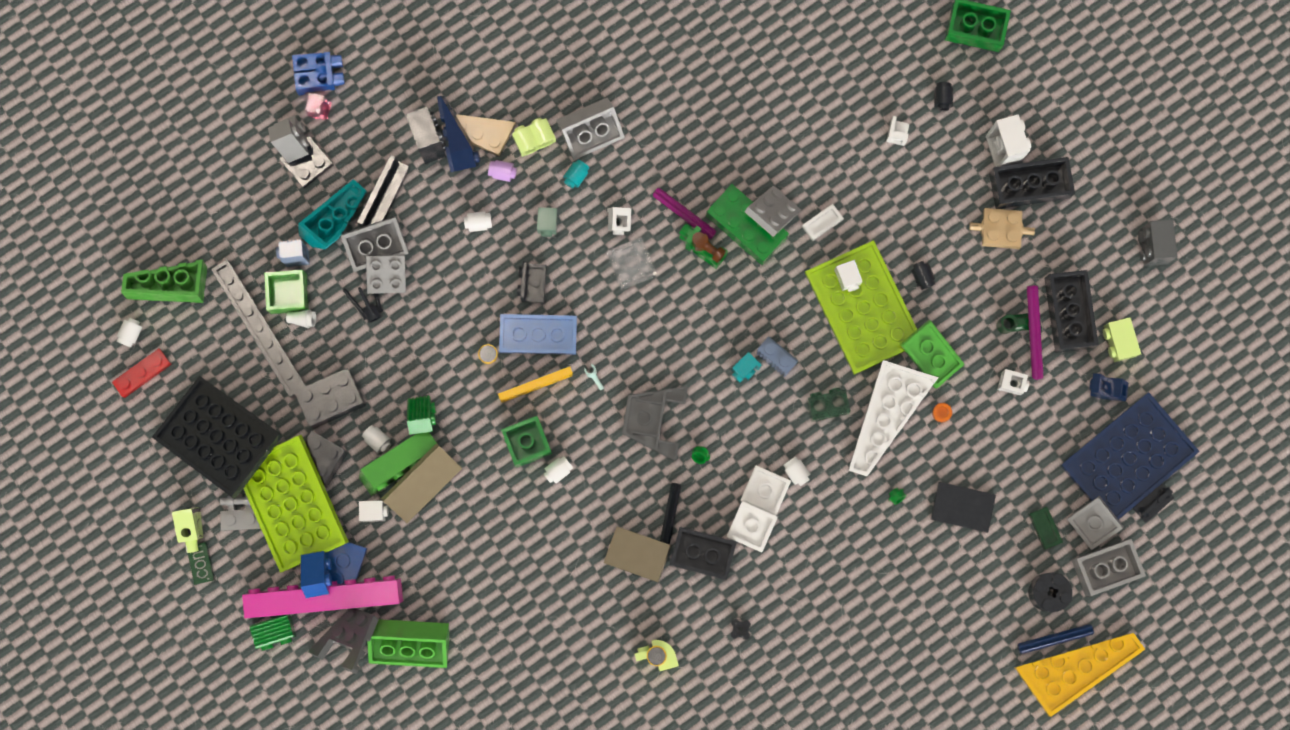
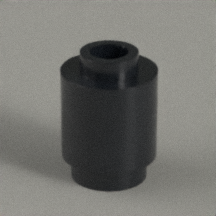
(943, 96)
(923, 275)

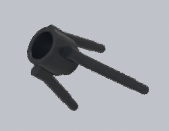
(371, 311)

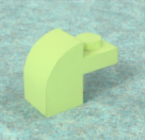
(671, 660)

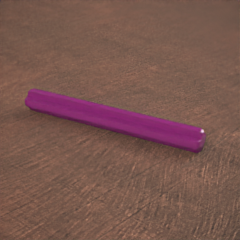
(1035, 332)

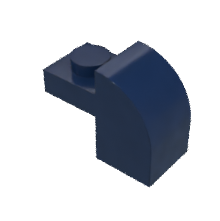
(1108, 388)

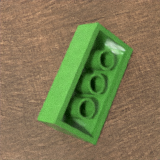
(409, 643)

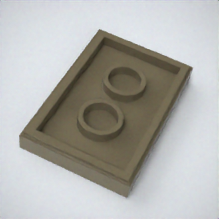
(637, 554)

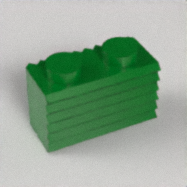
(420, 415)
(273, 631)

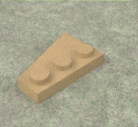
(487, 133)

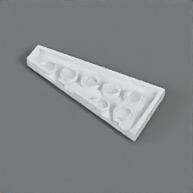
(891, 405)

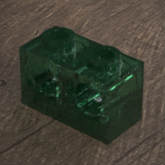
(829, 410)

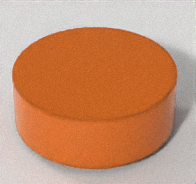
(942, 412)

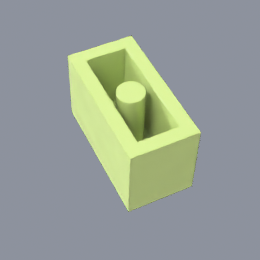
(1121, 340)

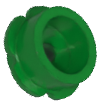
(700, 454)
(897, 496)

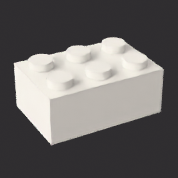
(1008, 141)

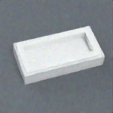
(822, 222)

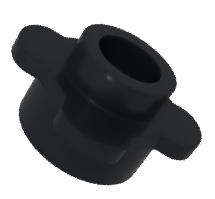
(744, 625)

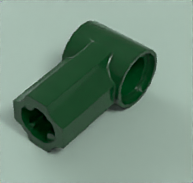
(1018, 323)

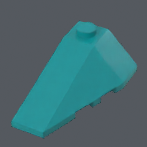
(331, 218)

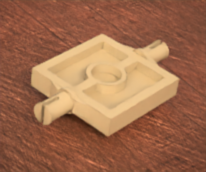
(1002, 228)

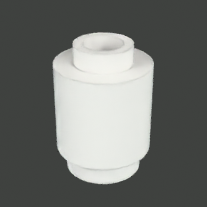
(478, 221)
(129, 332)
(376, 439)
(557, 470)
(797, 471)

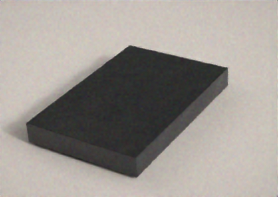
(963, 507)

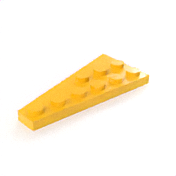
(1068, 675)

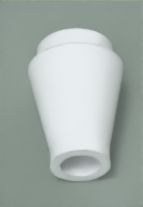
(302, 318)

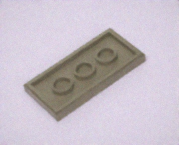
(421, 483)

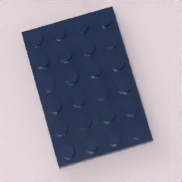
(1130, 456)

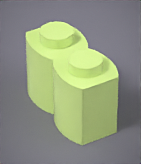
(533, 137)

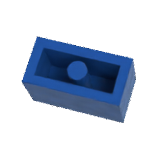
(315, 574)

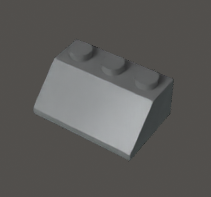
(590, 128)

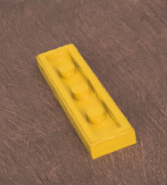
(535, 384)

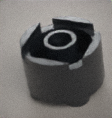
(1061, 592)

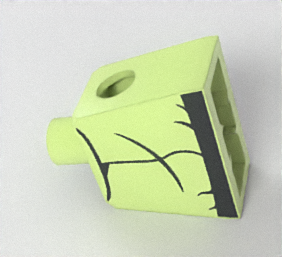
(186, 520)

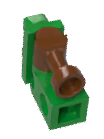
(701, 246)

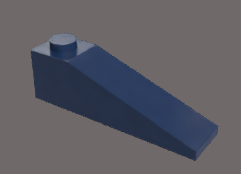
(460, 151)

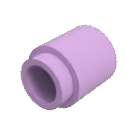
(502, 170)

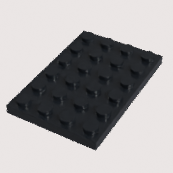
(217, 437)

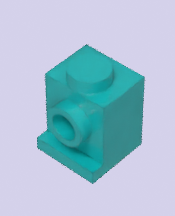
(745, 368)

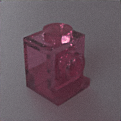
(317, 106)

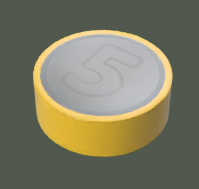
(488, 354)
(656, 656)

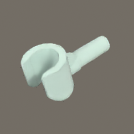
(593, 375)

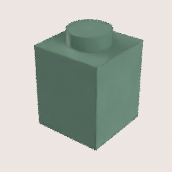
(547, 221)

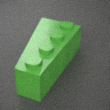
(395, 462)

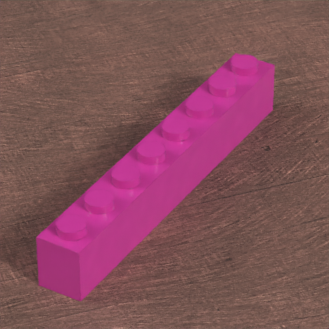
(340, 596)

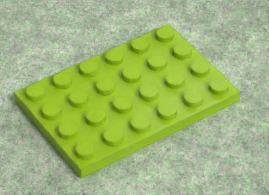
(868, 320)
(293, 505)

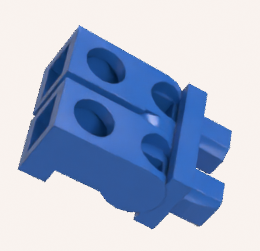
(316, 72)

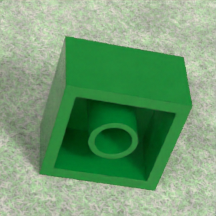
(526, 441)

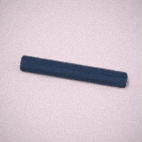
(1056, 638)

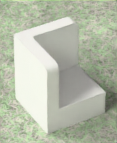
(897, 132)

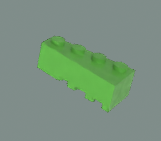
(173, 283)

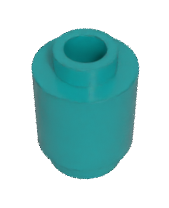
(576, 174)

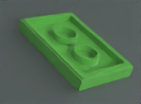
(932, 353)

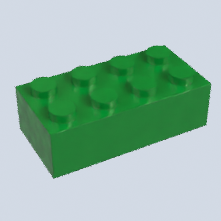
(730, 216)

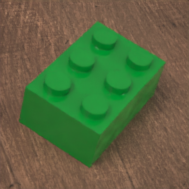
(977, 25)

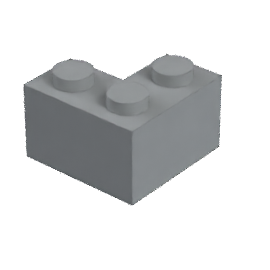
(289, 138)

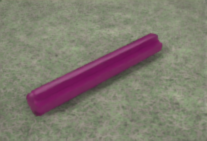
(683, 212)

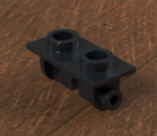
(1153, 503)

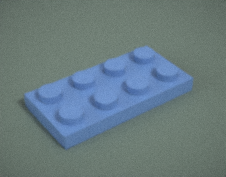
(538, 334)

